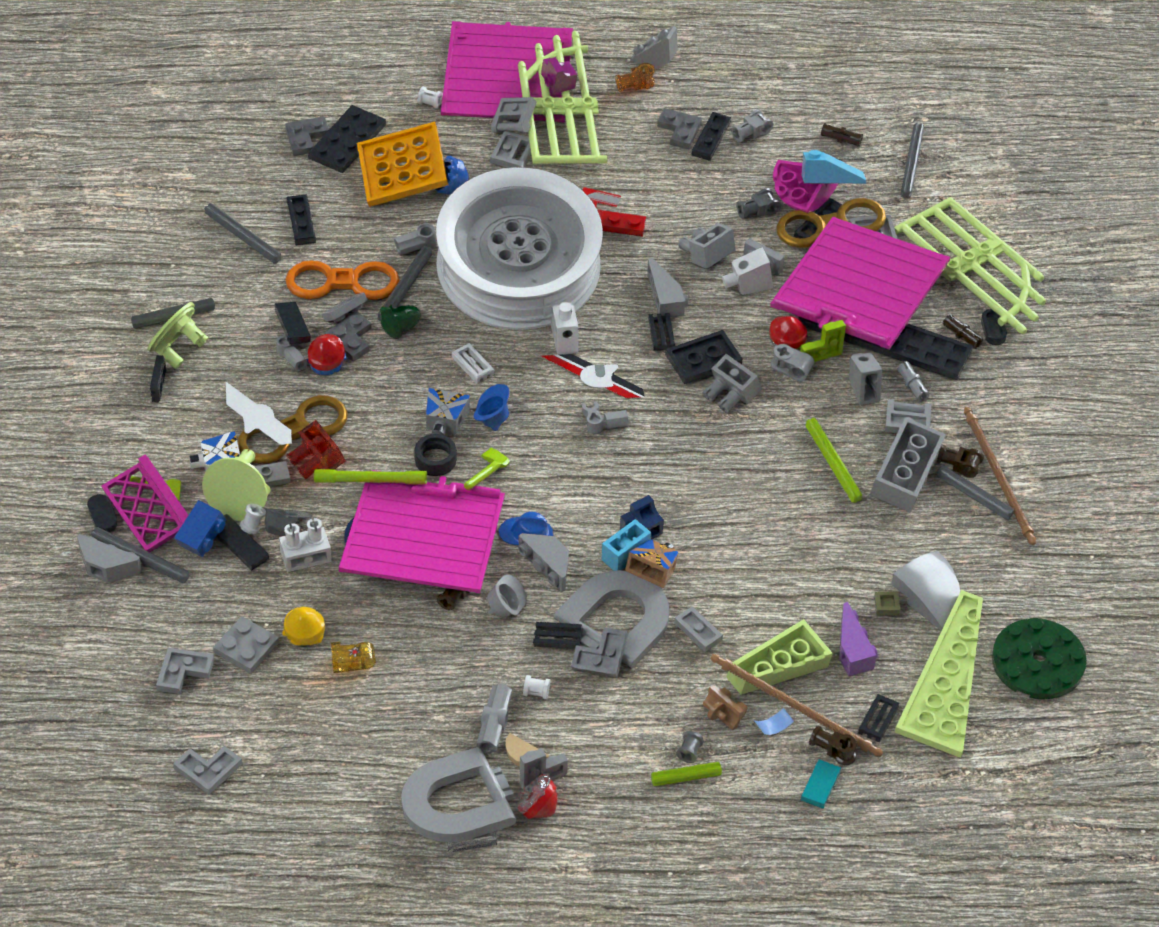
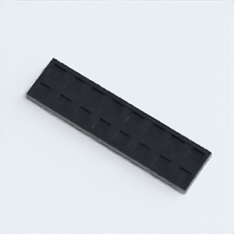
(918, 348)

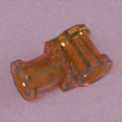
(637, 78)

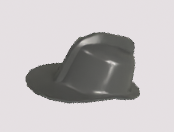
(277, 520)

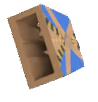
(653, 562)

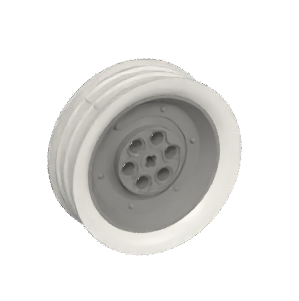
(518, 247)

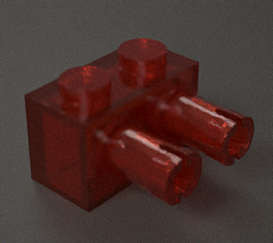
(320, 446)

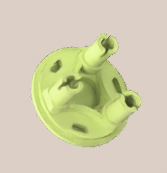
(176, 326)
(234, 484)

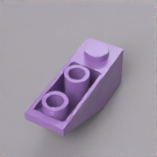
(855, 649)

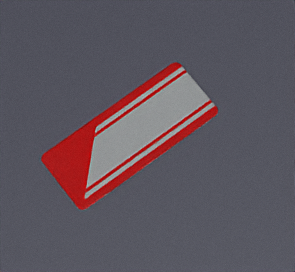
(602, 197)

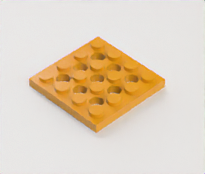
(391, 159)

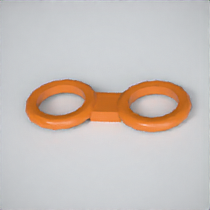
(341, 279)

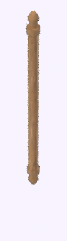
(1027, 530)
(866, 745)

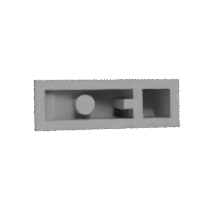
(666, 291)

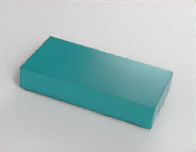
(820, 784)

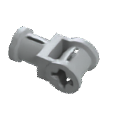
(752, 126)

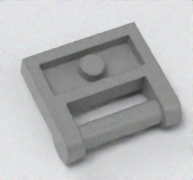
(513, 109)
(507, 150)
(898, 411)

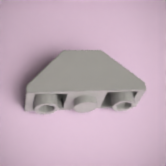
(657, 49)
(547, 557)
(107, 561)

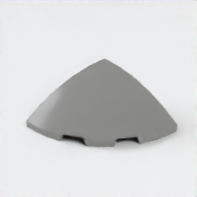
(929, 586)

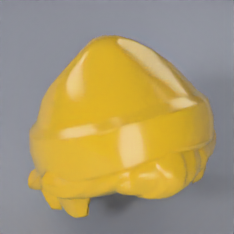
(304, 626)

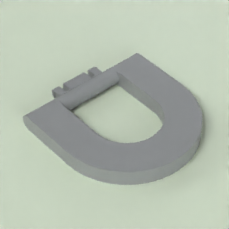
(619, 584)
(463, 825)

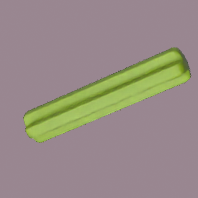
(686, 773)

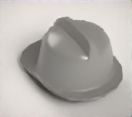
(506, 597)

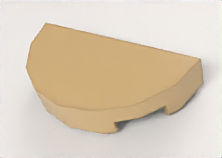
(517, 747)

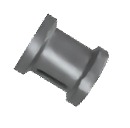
(689, 747)

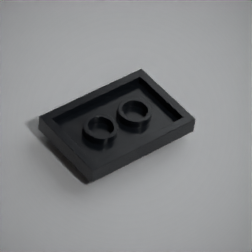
(697, 357)

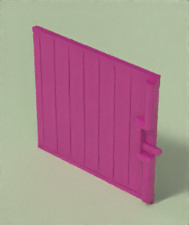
(485, 66)
(860, 279)
(424, 533)

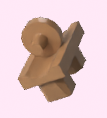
(722, 707)

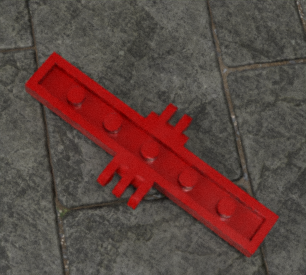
(621, 222)

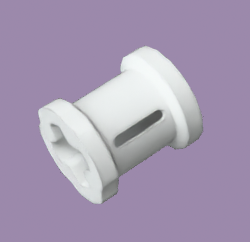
(430, 97)
(252, 518)
(536, 687)

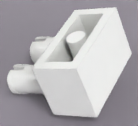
(306, 547)

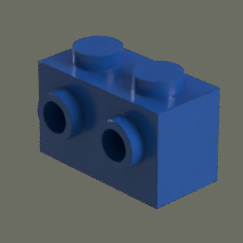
(200, 528)

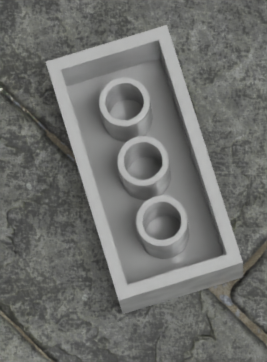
(907, 464)

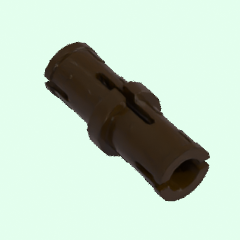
(841, 134)
(962, 331)

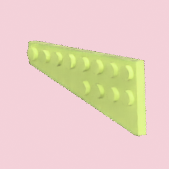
(941, 697)

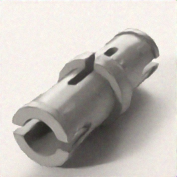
(913, 381)

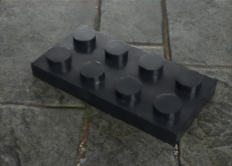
(339, 145)

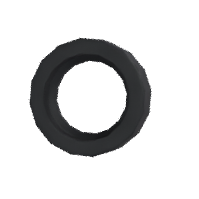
(435, 441)

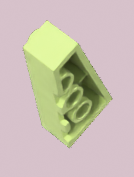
(783, 658)

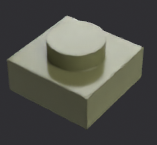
(887, 603)

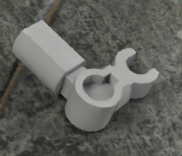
(291, 353)
(597, 422)

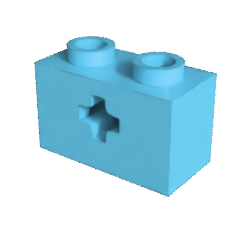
(617, 547)

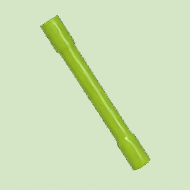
(406, 477)

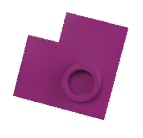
(558, 75)

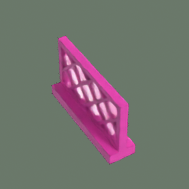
(160, 489)

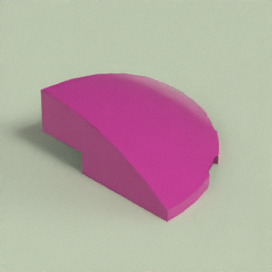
(796, 193)

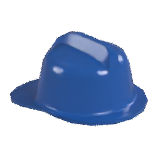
(493, 407)
(527, 523)

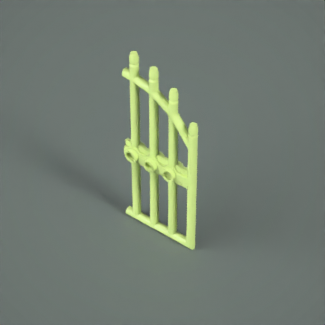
(566, 105)
(976, 256)

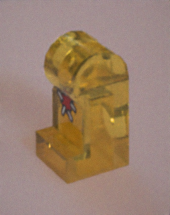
(352, 656)

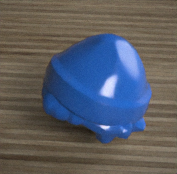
(456, 175)

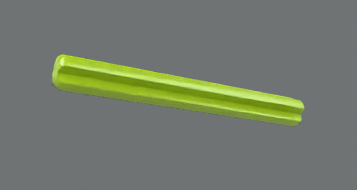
(833, 460)

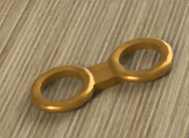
(821, 221)
(297, 423)

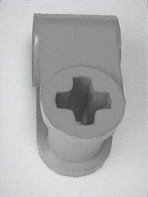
(793, 363)

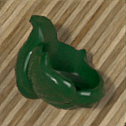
(399, 319)

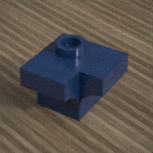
(646, 514)

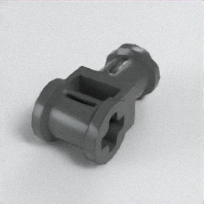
(759, 204)

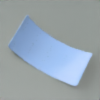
(775, 723)

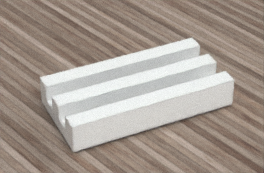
(469, 365)

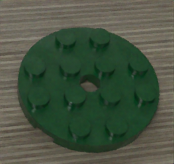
(1040, 679)

